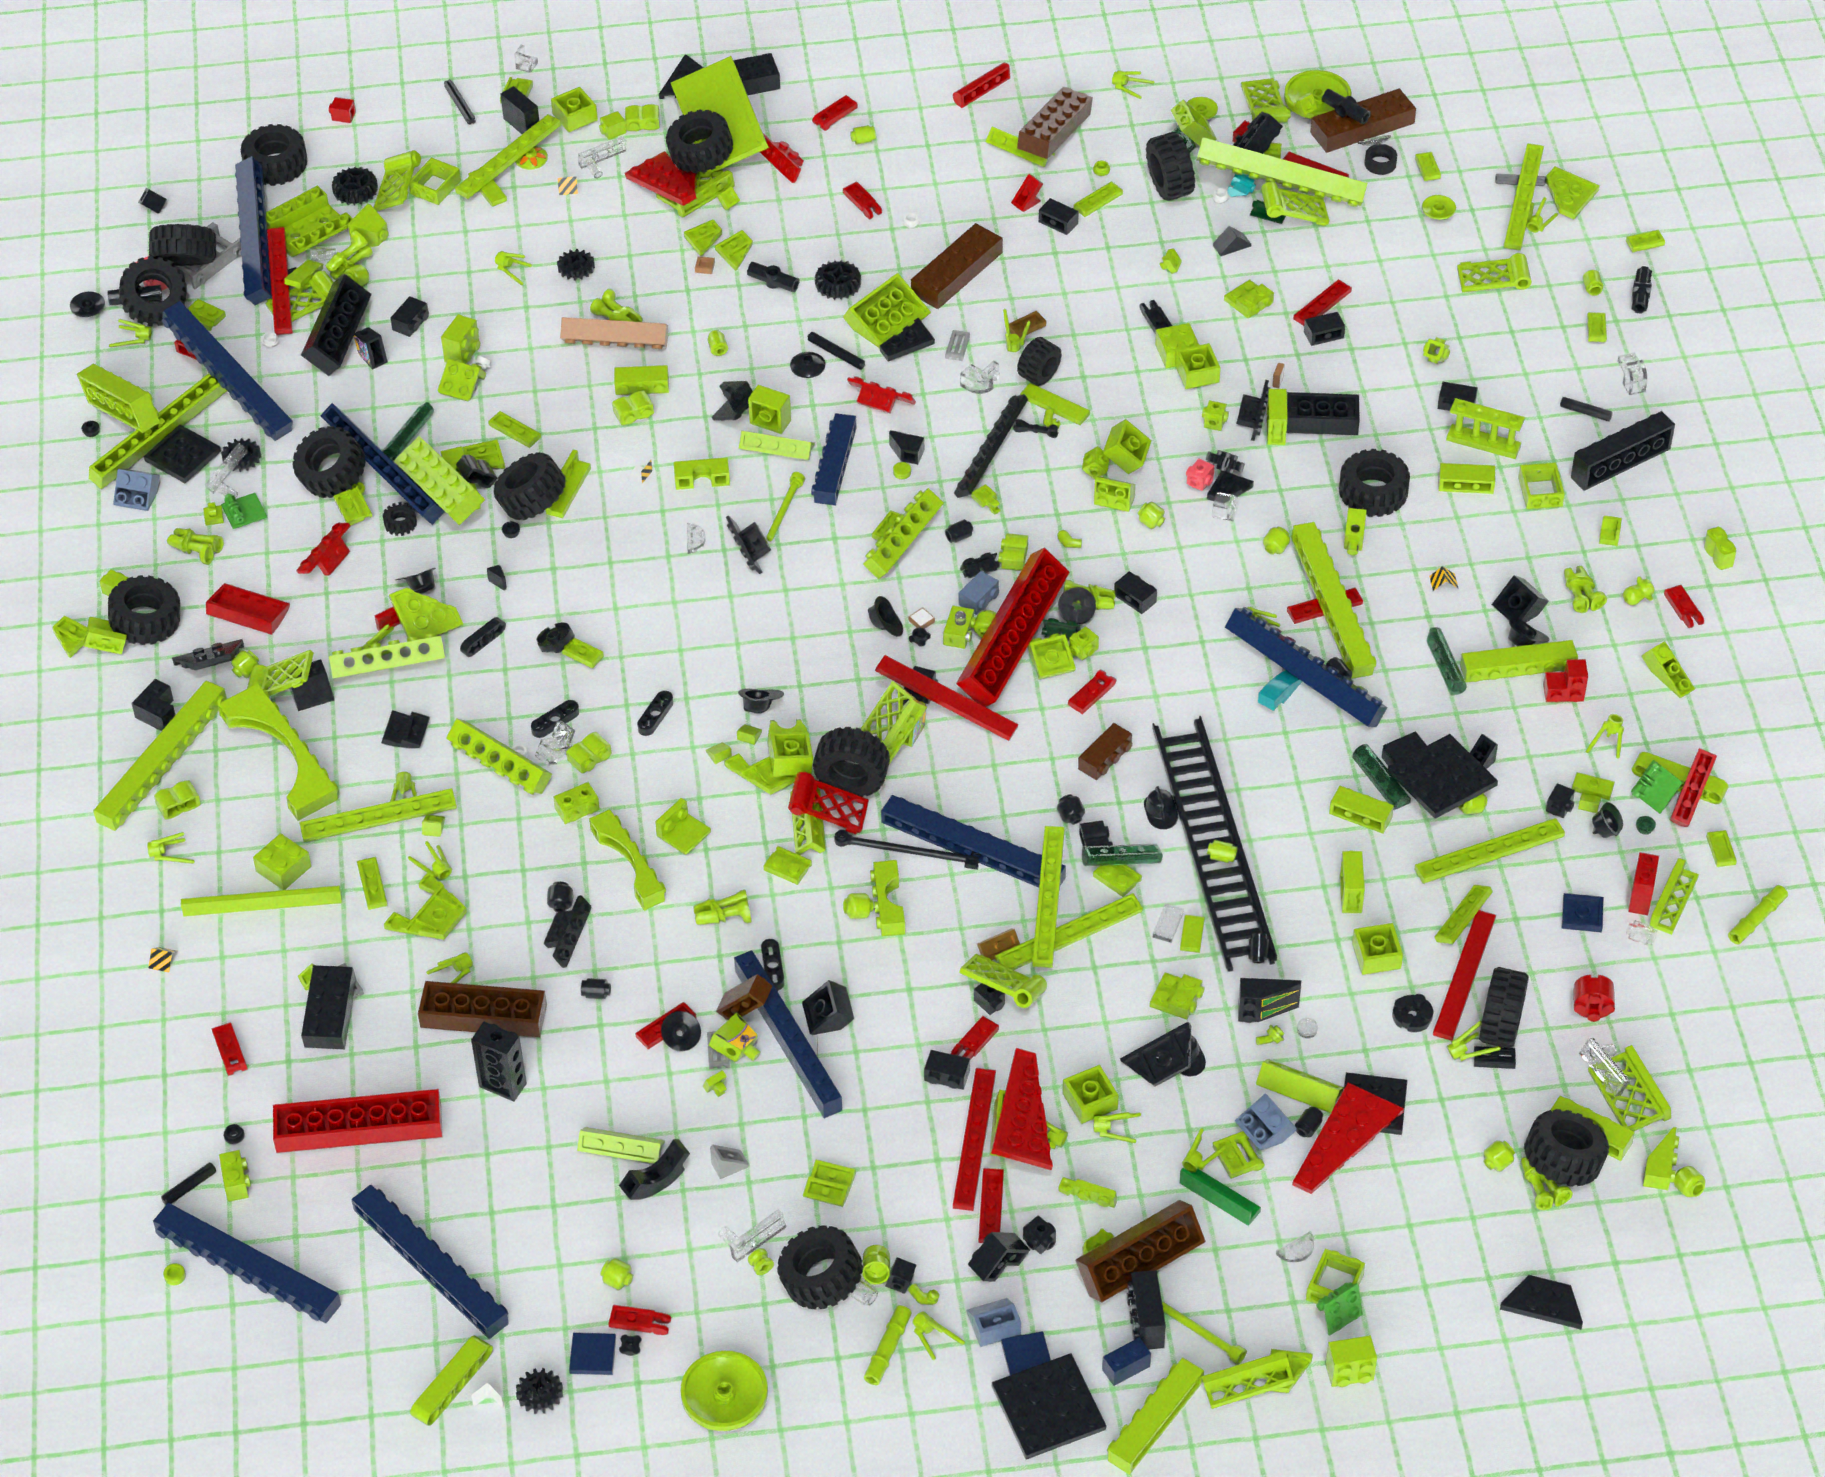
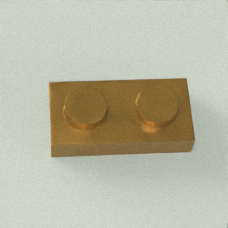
(1018, 326)
(998, 943)

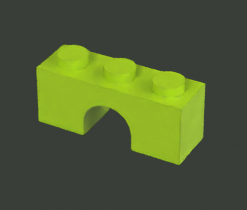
(714, 469)

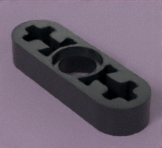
(482, 636)
(655, 705)
(559, 711)
(776, 957)

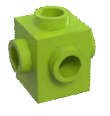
(1430, 350)
(1215, 415)
(1095, 463)
(1083, 643)

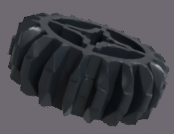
(354, 185)
(837, 279)

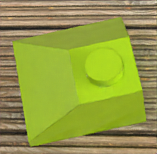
(370, 226)

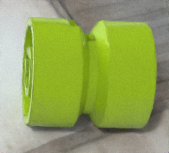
(876, 1264)

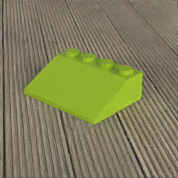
(886, 311)

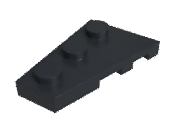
(908, 341)

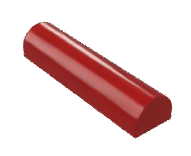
(982, 85)
(1693, 788)

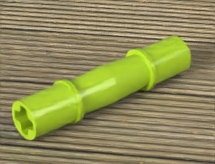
(1758, 914)
(887, 1345)

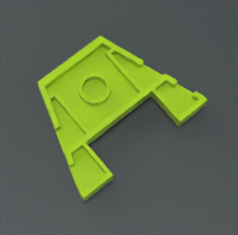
(759, 773)
(435, 917)

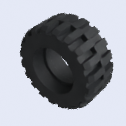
(276, 140)
(705, 154)
(1170, 166)
(183, 244)
(148, 270)
(320, 446)
(1374, 466)
(529, 486)
(144, 592)
(852, 746)
(1503, 1007)
(1566, 1147)
(811, 1248)

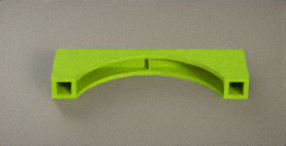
(255, 710)

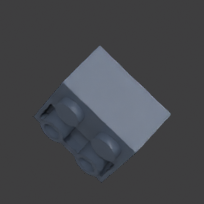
(135, 489)
(1265, 1123)
(995, 1321)

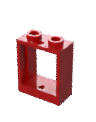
(1643, 883)

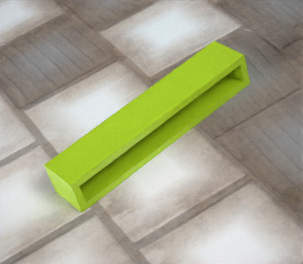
(1516, 661)
(1155, 1415)

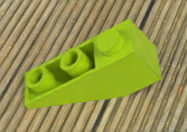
(1667, 669)
(1659, 1163)

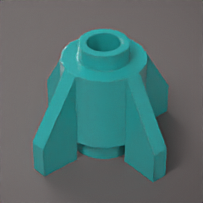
(1242, 185)

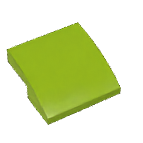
(829, 1183)

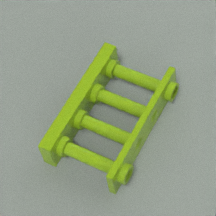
(1481, 440)

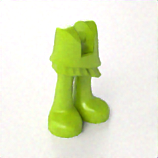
(340, 261)
(618, 313)
(187, 540)
(1582, 582)
(1103, 596)
(711, 911)
(1544, 1199)

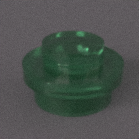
(1645, 824)

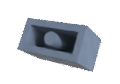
(979, 592)

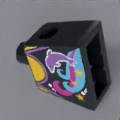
(368, 342)

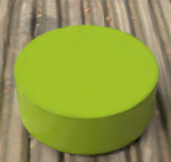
(902, 470)
(174, 1274)

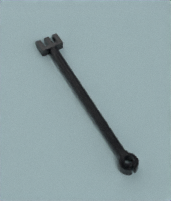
(970, 861)

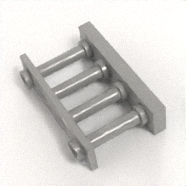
(222, 259)

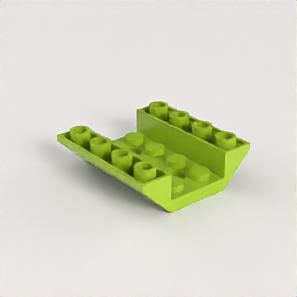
(305, 219)

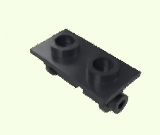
(986, 561)

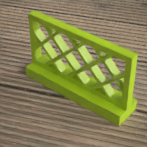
(705, 193)
(904, 725)
(1647, 1087)

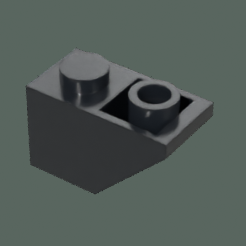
(906, 446)

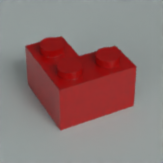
(1567, 685)

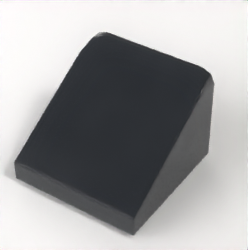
(496, 576)

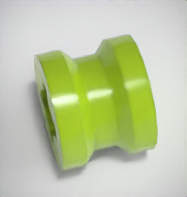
(760, 1261)

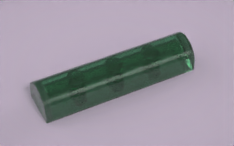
(409, 430)
(1445, 661)
(1380, 777)
(1121, 854)

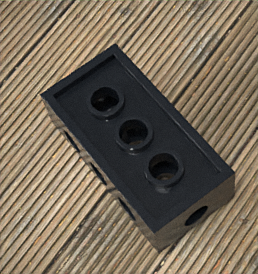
(499, 1061)

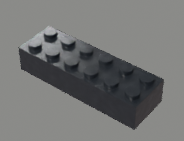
(336, 324)
(1622, 450)

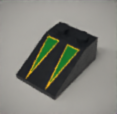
(1266, 998)

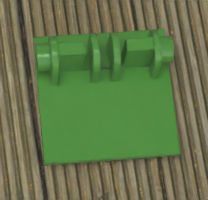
(243, 510)
(1656, 787)
(1341, 1307)

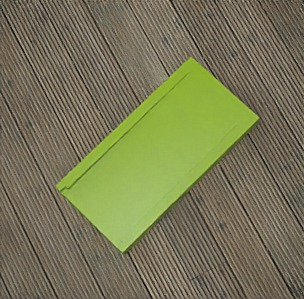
(722, 91)

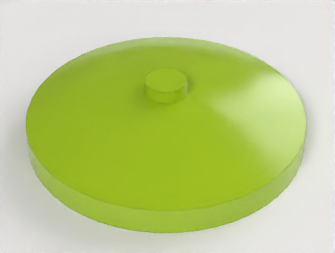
(1316, 83)
(724, 1390)

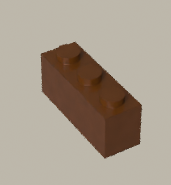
(1105, 751)
(744, 997)

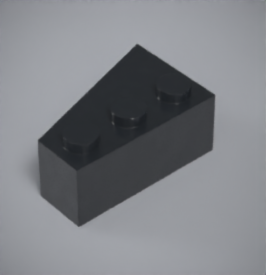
(1259, 133)

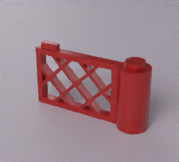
(803, 799)

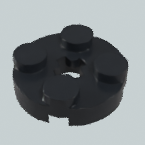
(1086, 600)
(555, 638)
(1412, 1003)

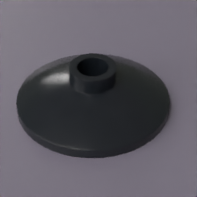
(87, 304)
(807, 364)
(687, 1024)

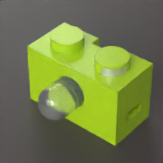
(959, 627)

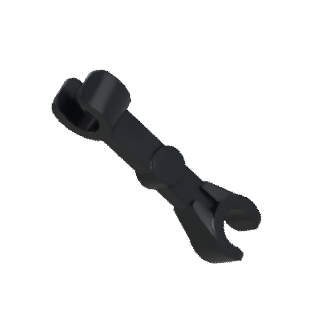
(1022, 426)

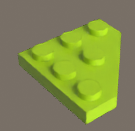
(1570, 191)
(423, 614)

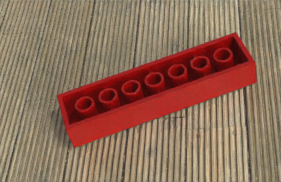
(357, 1120)

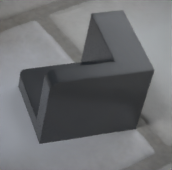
(152, 200)

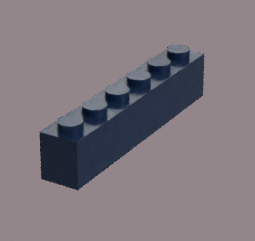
(834, 459)

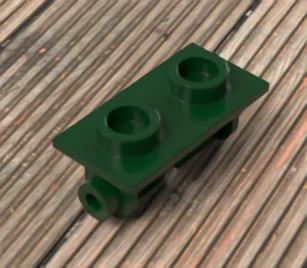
(1260, 211)
(1053, 626)

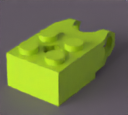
(789, 749)

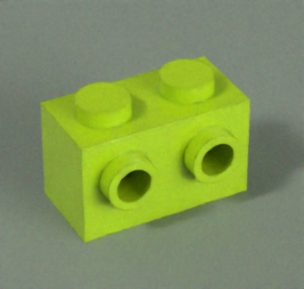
(576, 803)
(234, 1176)

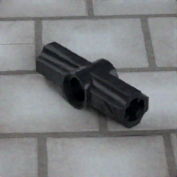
(1346, 106)
(773, 277)
(1641, 289)
(147, 293)

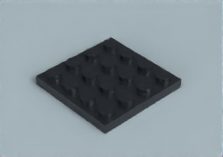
(1442, 776)
(1048, 1406)

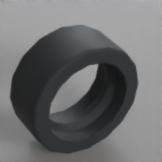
(1380, 150)

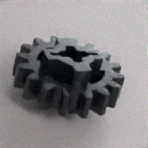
(576, 264)
(249, 459)
(1225, 461)
(541, 1392)

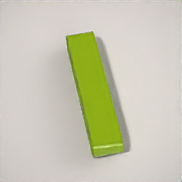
(1713, 791)
(451, 1380)

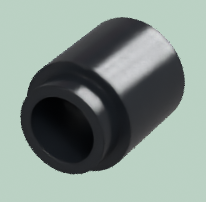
(959, 531)
(1340, 665)
(1258, 948)
(595, 988)
(1309, 1122)

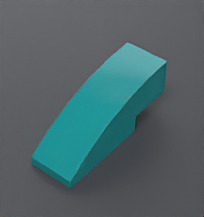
(1278, 690)

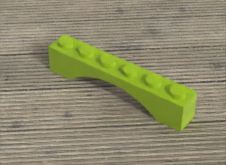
(610, 833)

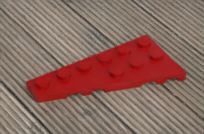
(663, 178)
(1022, 1119)
(1347, 1131)

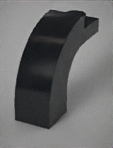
(655, 1178)

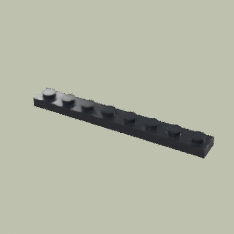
(990, 446)

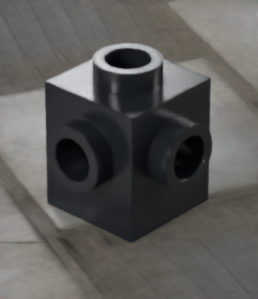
(1039, 1235)

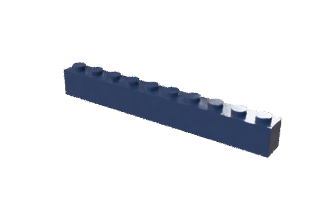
(253, 231)
(227, 371)
(386, 466)
(1306, 667)
(964, 840)
(792, 1040)
(430, 1261)
(247, 1263)

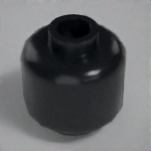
(1070, 809)
(560, 896)

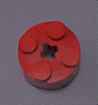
(1594, 997)

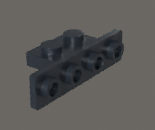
(1251, 411)
(752, 543)
(566, 930)

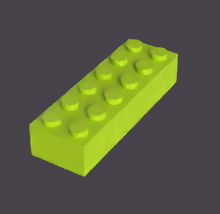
(118, 398)
(439, 480)

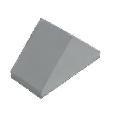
(727, 1160)

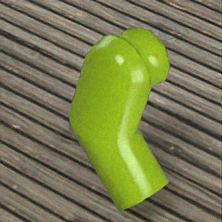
(1048, 418)
(1067, 541)
(923, 1298)

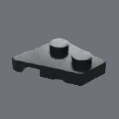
(1229, 484)

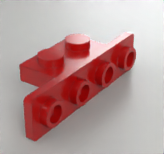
(783, 158)
(878, 397)
(328, 553)

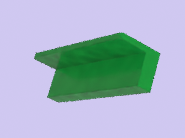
(1220, 1195)

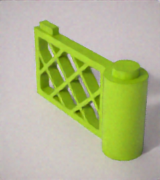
(1279, 112)
(396, 166)
(1276, 204)
(1517, 273)
(320, 287)
(262, 674)
(1024, 988)

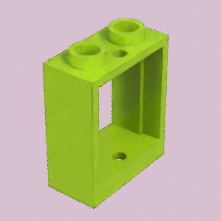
(1192, 122)
(441, 170)
(1276, 416)
(1546, 472)
(1352, 882)
(1337, 1261)

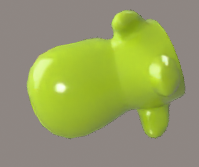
(1636, 593)

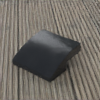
(405, 730)

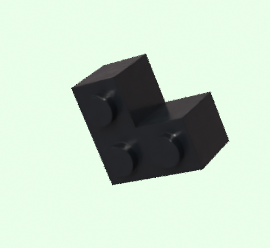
(154, 705)
(996, 1253)

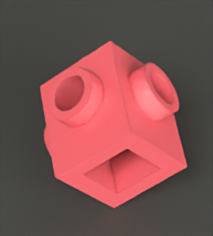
(1200, 474)

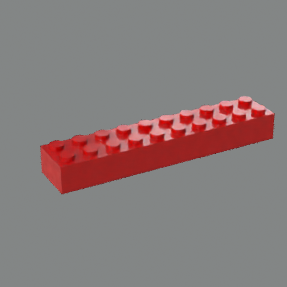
(1013, 628)

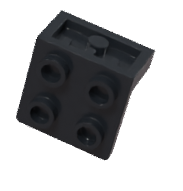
(737, 400)

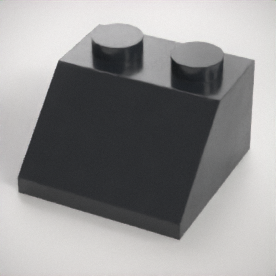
(1520, 600)
(315, 690)
(828, 1008)

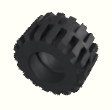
(1039, 361)

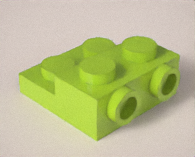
(1250, 298)
(1051, 656)
(1177, 995)

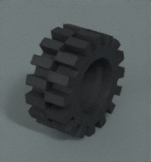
(398, 511)

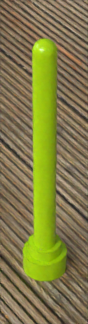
(796, 481)
(1235, 1352)

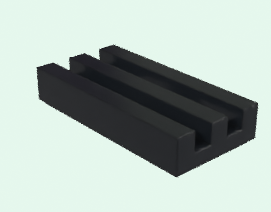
(1494, 1059)

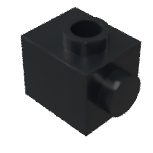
(1560, 801)
(989, 998)
(900, 1275)

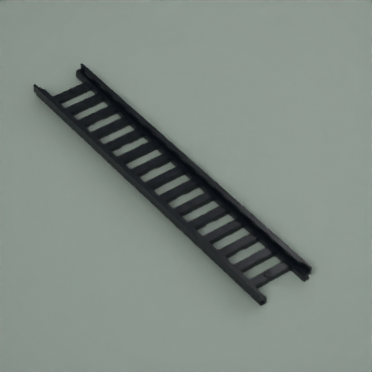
(1233, 838)

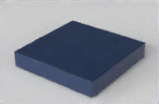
(1582, 912)
(1025, 1351)
(592, 1353)

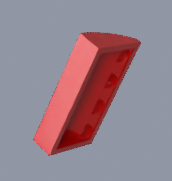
(247, 608)

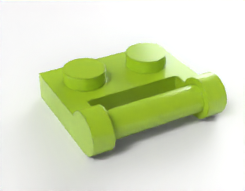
(1232, 1157)

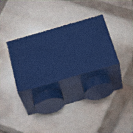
(1126, 1361)

